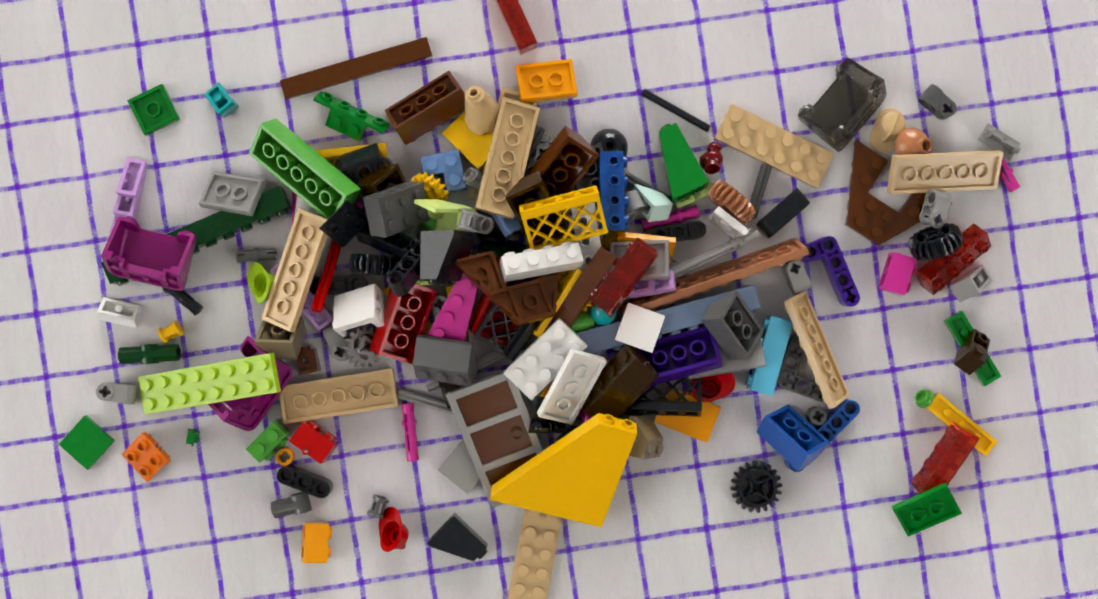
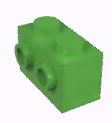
(264, 445)

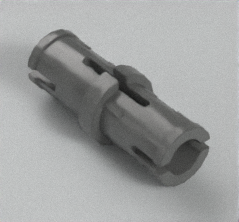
(256, 255)

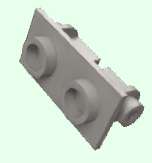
(999, 141)

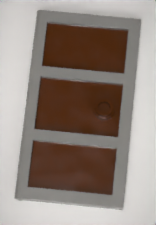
(494, 428)

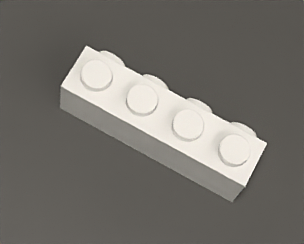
(590, 245)
(541, 262)

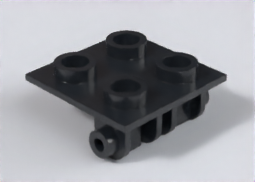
(344, 223)
(543, 425)

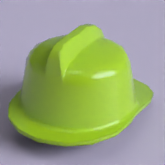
(259, 282)

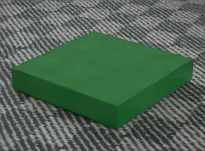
(153, 109)
(86, 442)

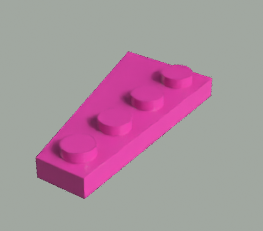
(456, 312)

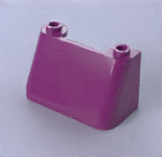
(149, 255)
(249, 411)

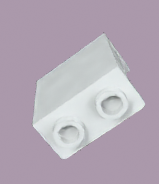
(358, 308)

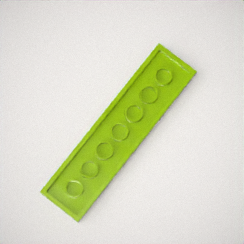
(209, 383)

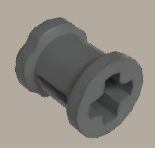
(820, 419)
(378, 506)

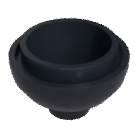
(611, 136)

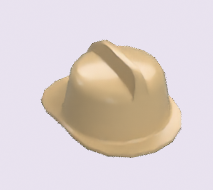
(886, 129)

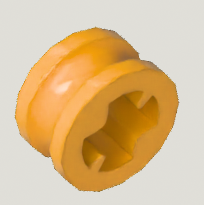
(282, 451)

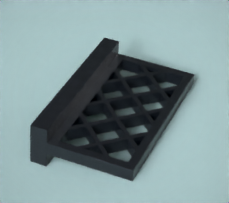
(518, 338)
(667, 407)

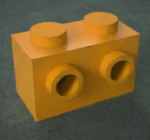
(315, 542)

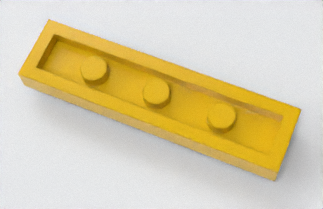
(948, 413)

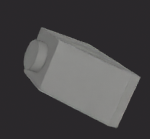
(970, 283)

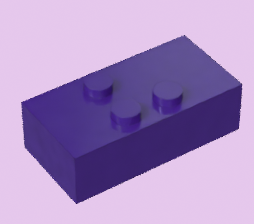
(684, 355)

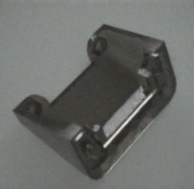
(845, 104)

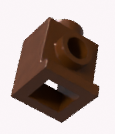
(313, 365)

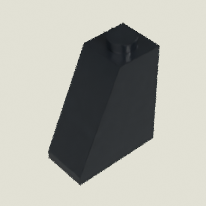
(458, 539)

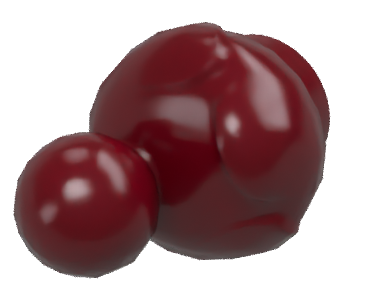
(712, 159)

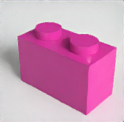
(897, 274)

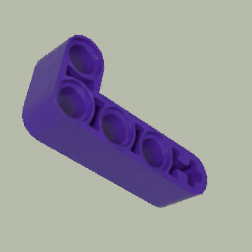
(834, 273)

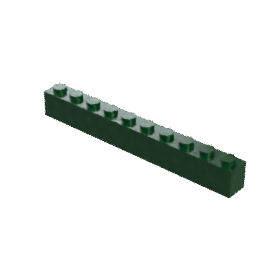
(226, 224)

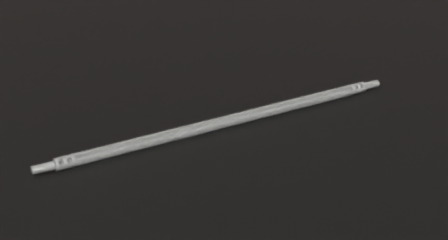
(678, 270)

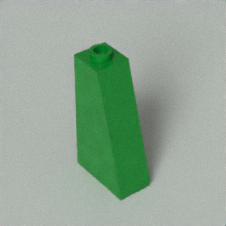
(680, 164)

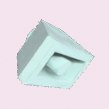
(656, 203)

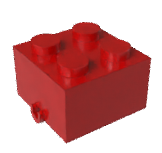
(312, 439)

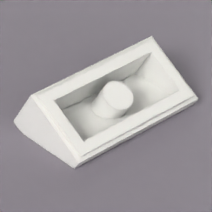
(119, 312)

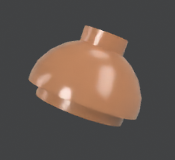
(912, 142)

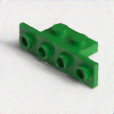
(349, 119)

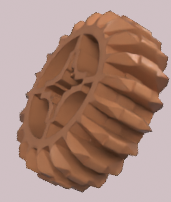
(731, 201)

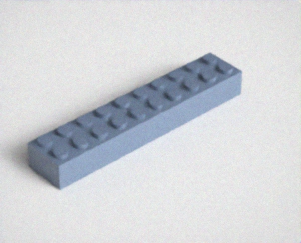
(677, 317)

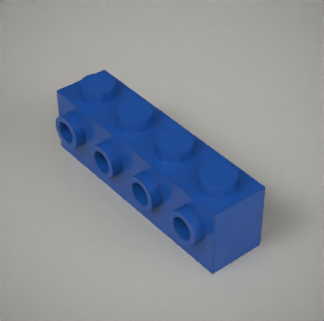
(612, 189)

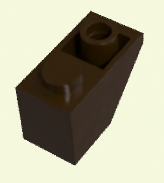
(972, 352)

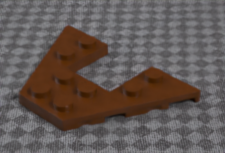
(868, 214)
(520, 302)

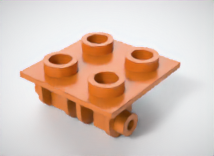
(145, 456)

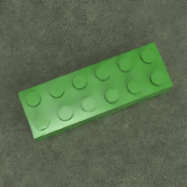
(302, 168)

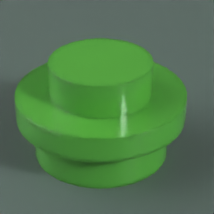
(923, 398)

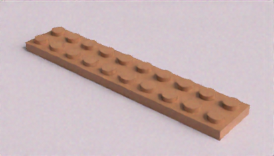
(724, 273)

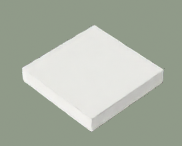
(727, 223)
(639, 327)

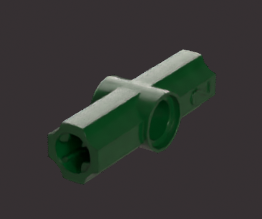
(149, 354)

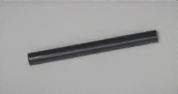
(675, 110)

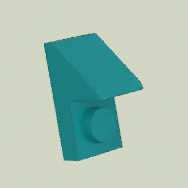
(221, 100)

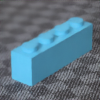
(774, 344)

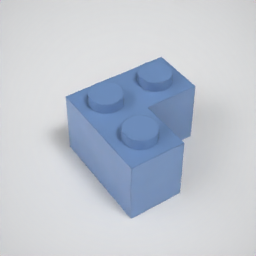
(450, 166)

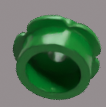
(192, 436)

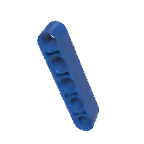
(844, 419)

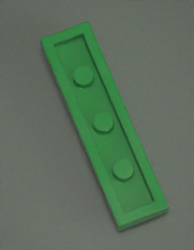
(960, 330)

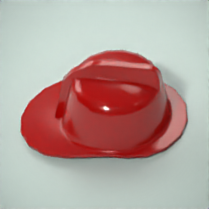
(715, 387)
(392, 531)

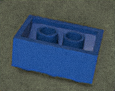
(792, 437)

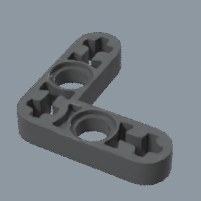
(792, 372)

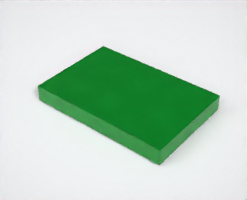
(926, 509)

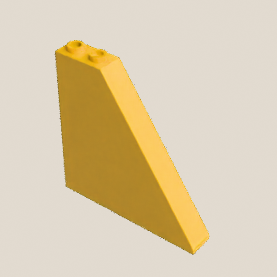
(574, 474)

